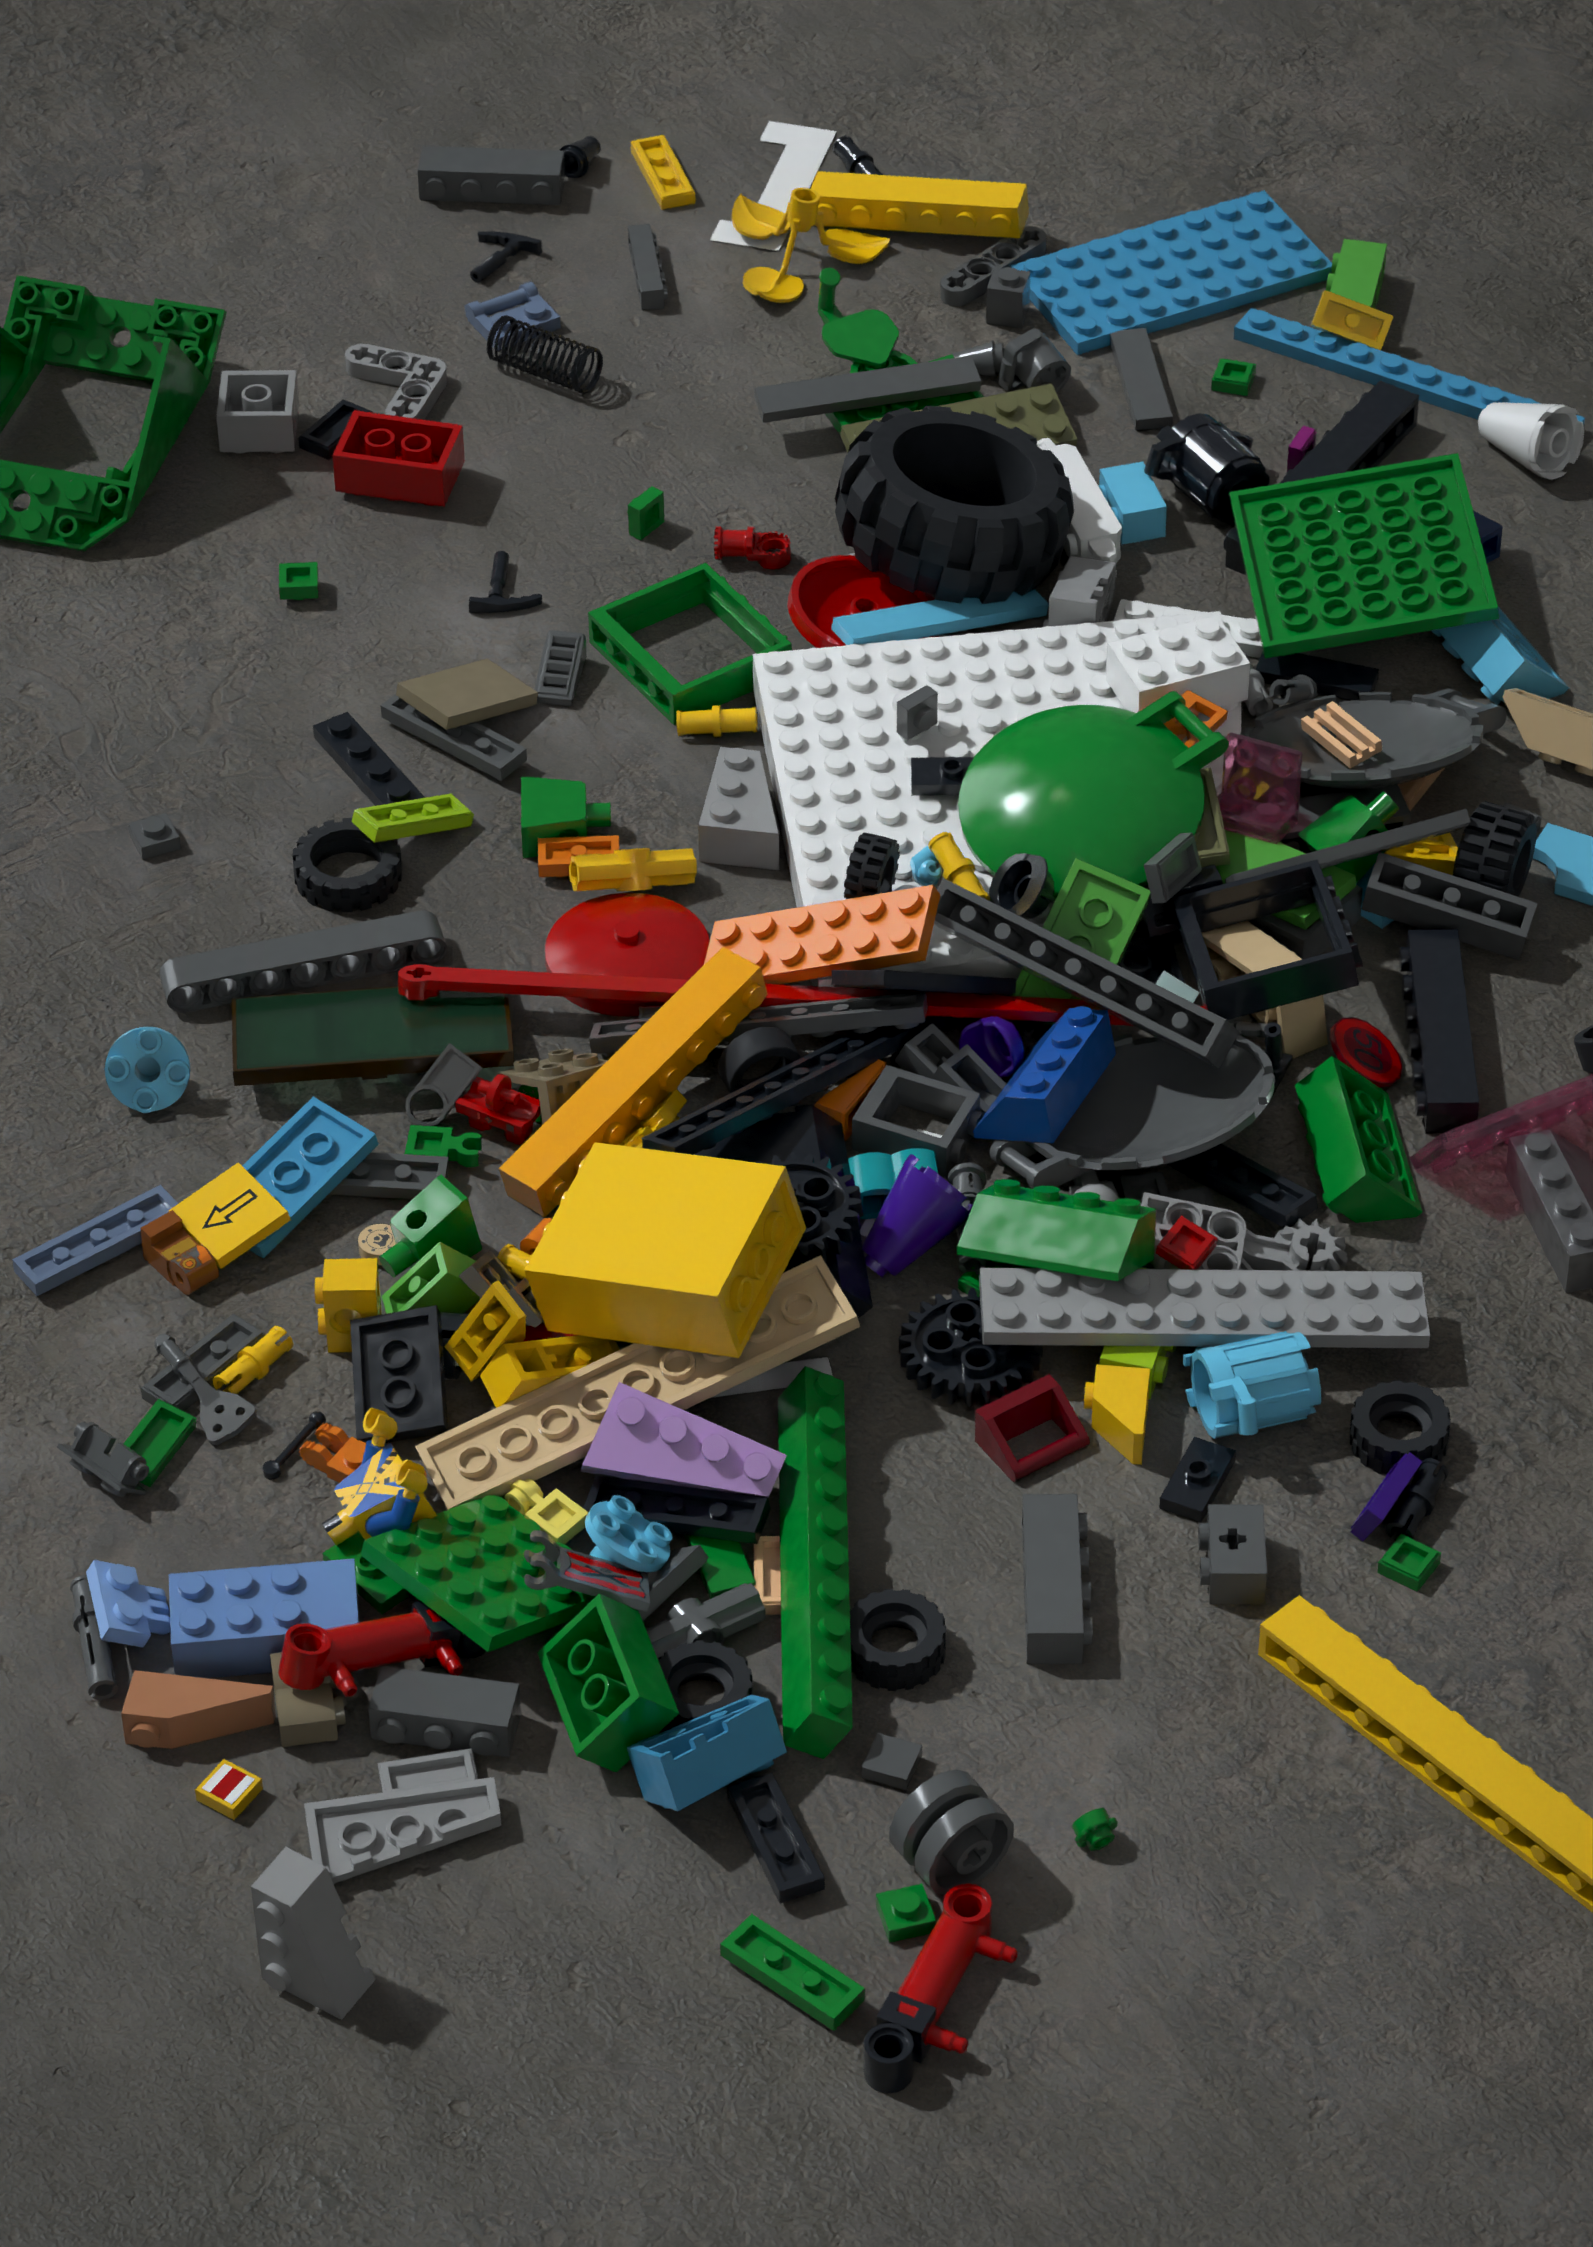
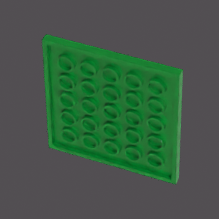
(1363, 555)

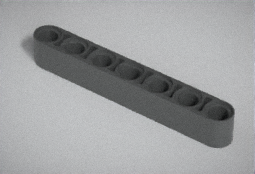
(302, 961)

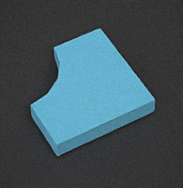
(1570, 859)

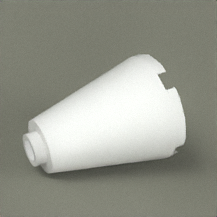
(1534, 434)

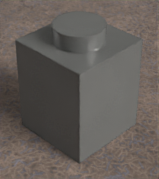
(1008, 297)

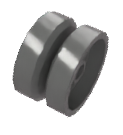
(951, 1831)

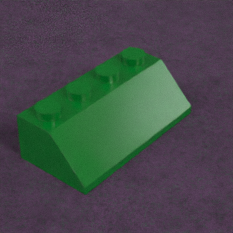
(1356, 1145)
(1059, 1231)

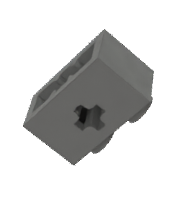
(1235, 1554)

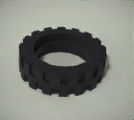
(339, 891)

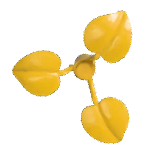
(802, 213)

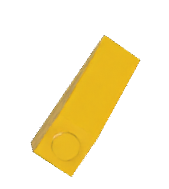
(487, 1327)
(532, 1364)

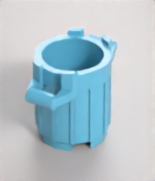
(1252, 1384)

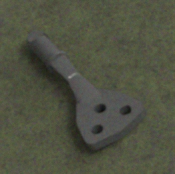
(210, 1399)

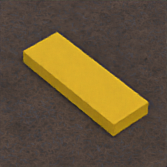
(662, 172)

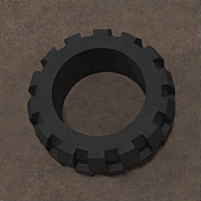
(953, 504)

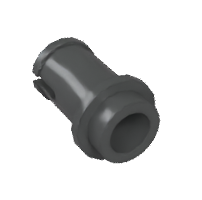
(1294, 690)

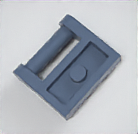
(534, 311)

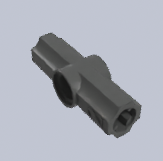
(708, 1620)

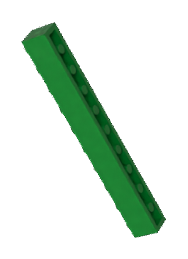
(814, 1564)

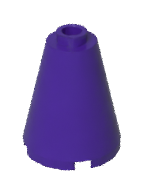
(913, 1219)

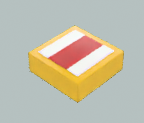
(228, 1789)

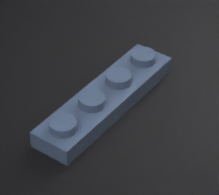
(91, 1242)

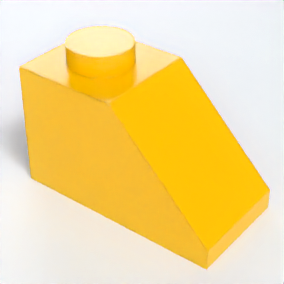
(1120, 1407)

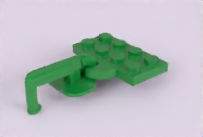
(869, 343)

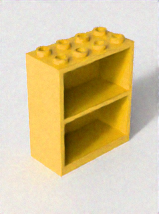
(665, 1249)

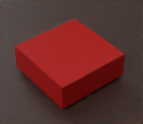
(1186, 1245)

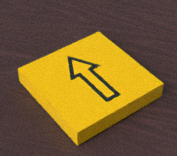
(231, 1214)

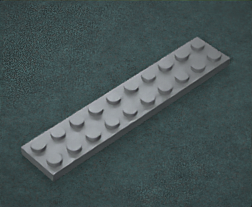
(1203, 1307)

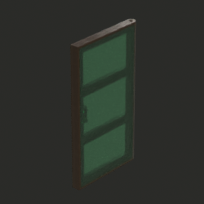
(363, 1034)

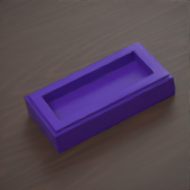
(1385, 1496)

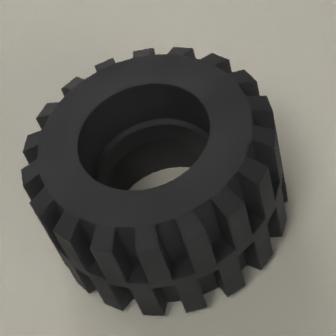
(1497, 848)

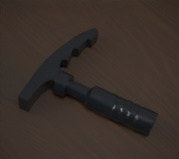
(513, 245)
(495, 600)
(1274, 1050)

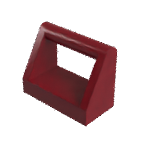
(1021, 1412)

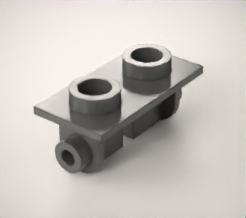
(91, 1455)

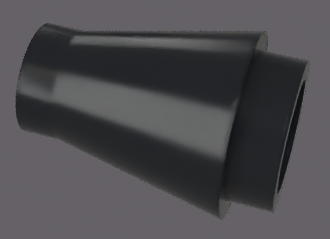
(579, 156)

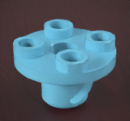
(147, 1069)
(626, 1536)

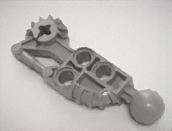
(1242, 1248)

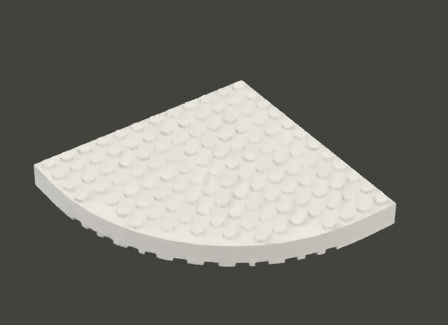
(848, 771)

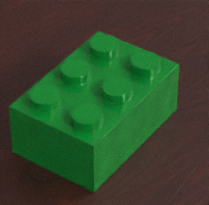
(607, 1682)

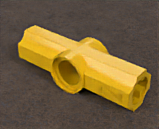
(632, 869)

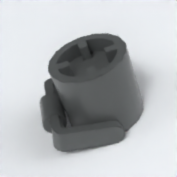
(1033, 362)

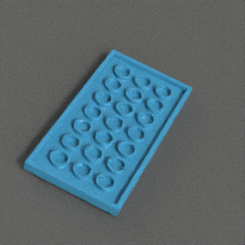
(1173, 271)

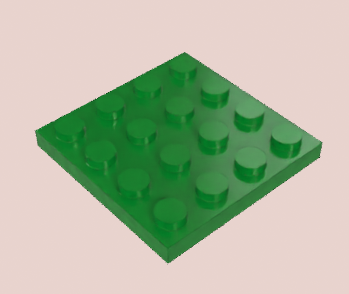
(473, 1571)

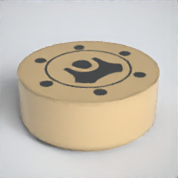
(375, 1241)

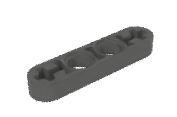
(963, 283)

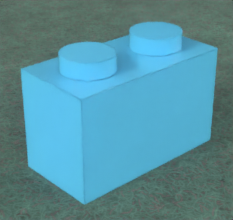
(1134, 502)

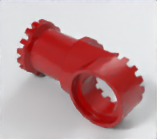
(753, 546)

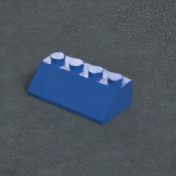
(1052, 1079)

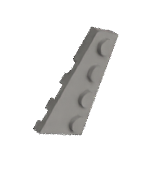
(387, 1827)

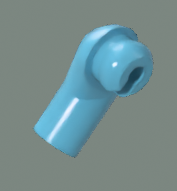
(924, 867)

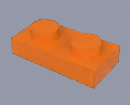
(556, 852)

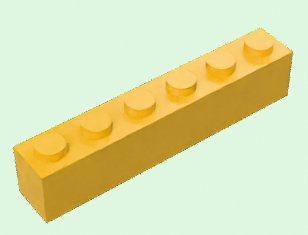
(922, 204)

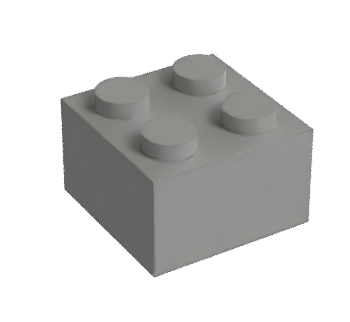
(258, 411)

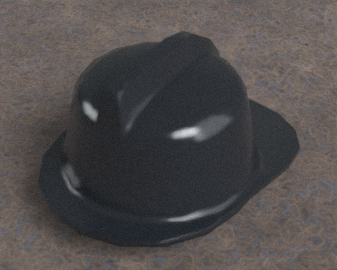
(1023, 886)

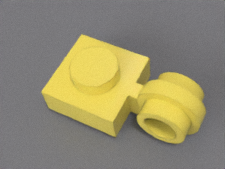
(554, 1514)

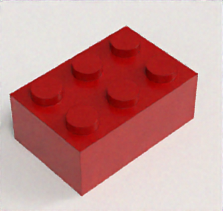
(398, 458)

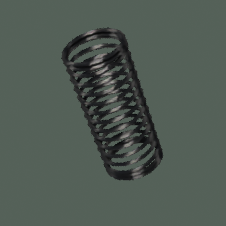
(578, 364)

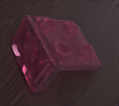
(1260, 788)

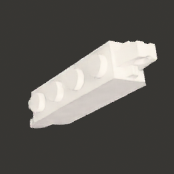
(1094, 527)

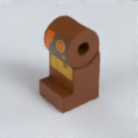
(177, 1254)

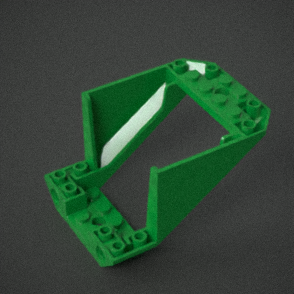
(74, 329)

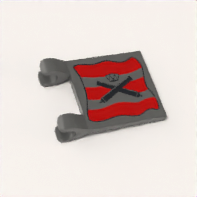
(586, 1574)

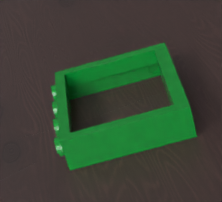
(614, 622)

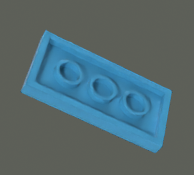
(308, 1162)

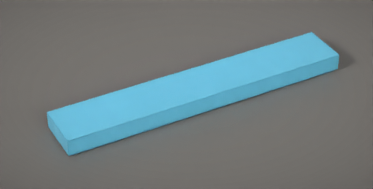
(935, 618)

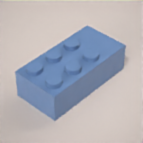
(239, 1616)

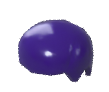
(995, 1043)

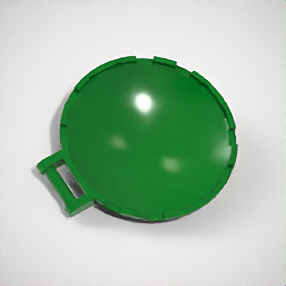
(1088, 787)

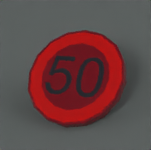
(1366, 1051)

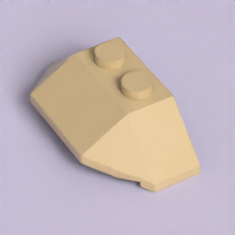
(1553, 729)

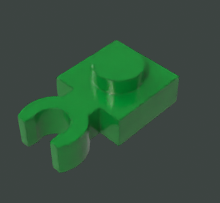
(441, 1142)

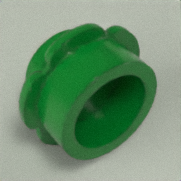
(1094, 1829)

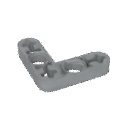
(373, 364)

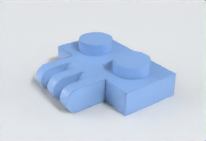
(125, 1608)

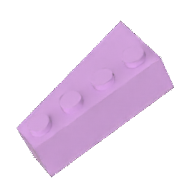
(670, 1446)

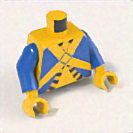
(382, 1490)

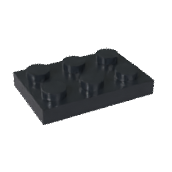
(400, 1371)

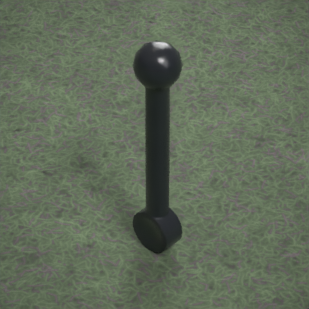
(272, 1468)

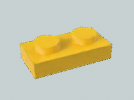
(1351, 320)

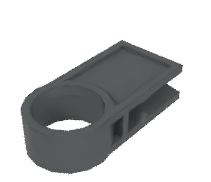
(449, 1078)

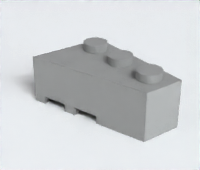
(1082, 592)
(738, 814)
(303, 1936)

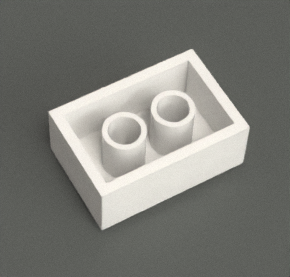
(1178, 658)

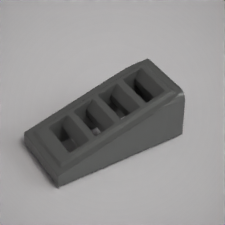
(560, 665)

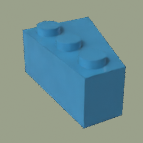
(707, 1752)

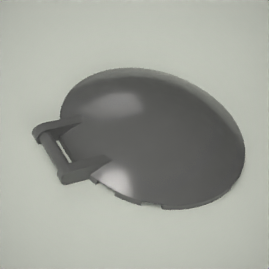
(1414, 735)
(1150, 1112)

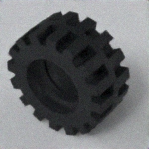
(871, 866)

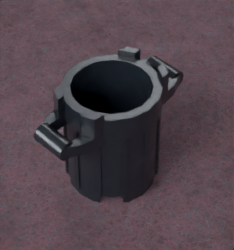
(1206, 463)

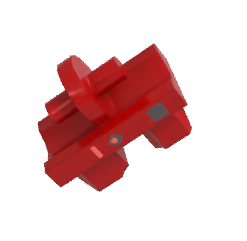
(499, 1106)

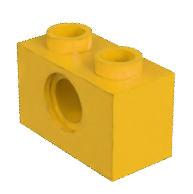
(348, 1292)

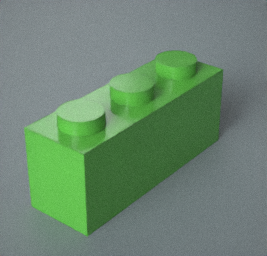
(1358, 271)

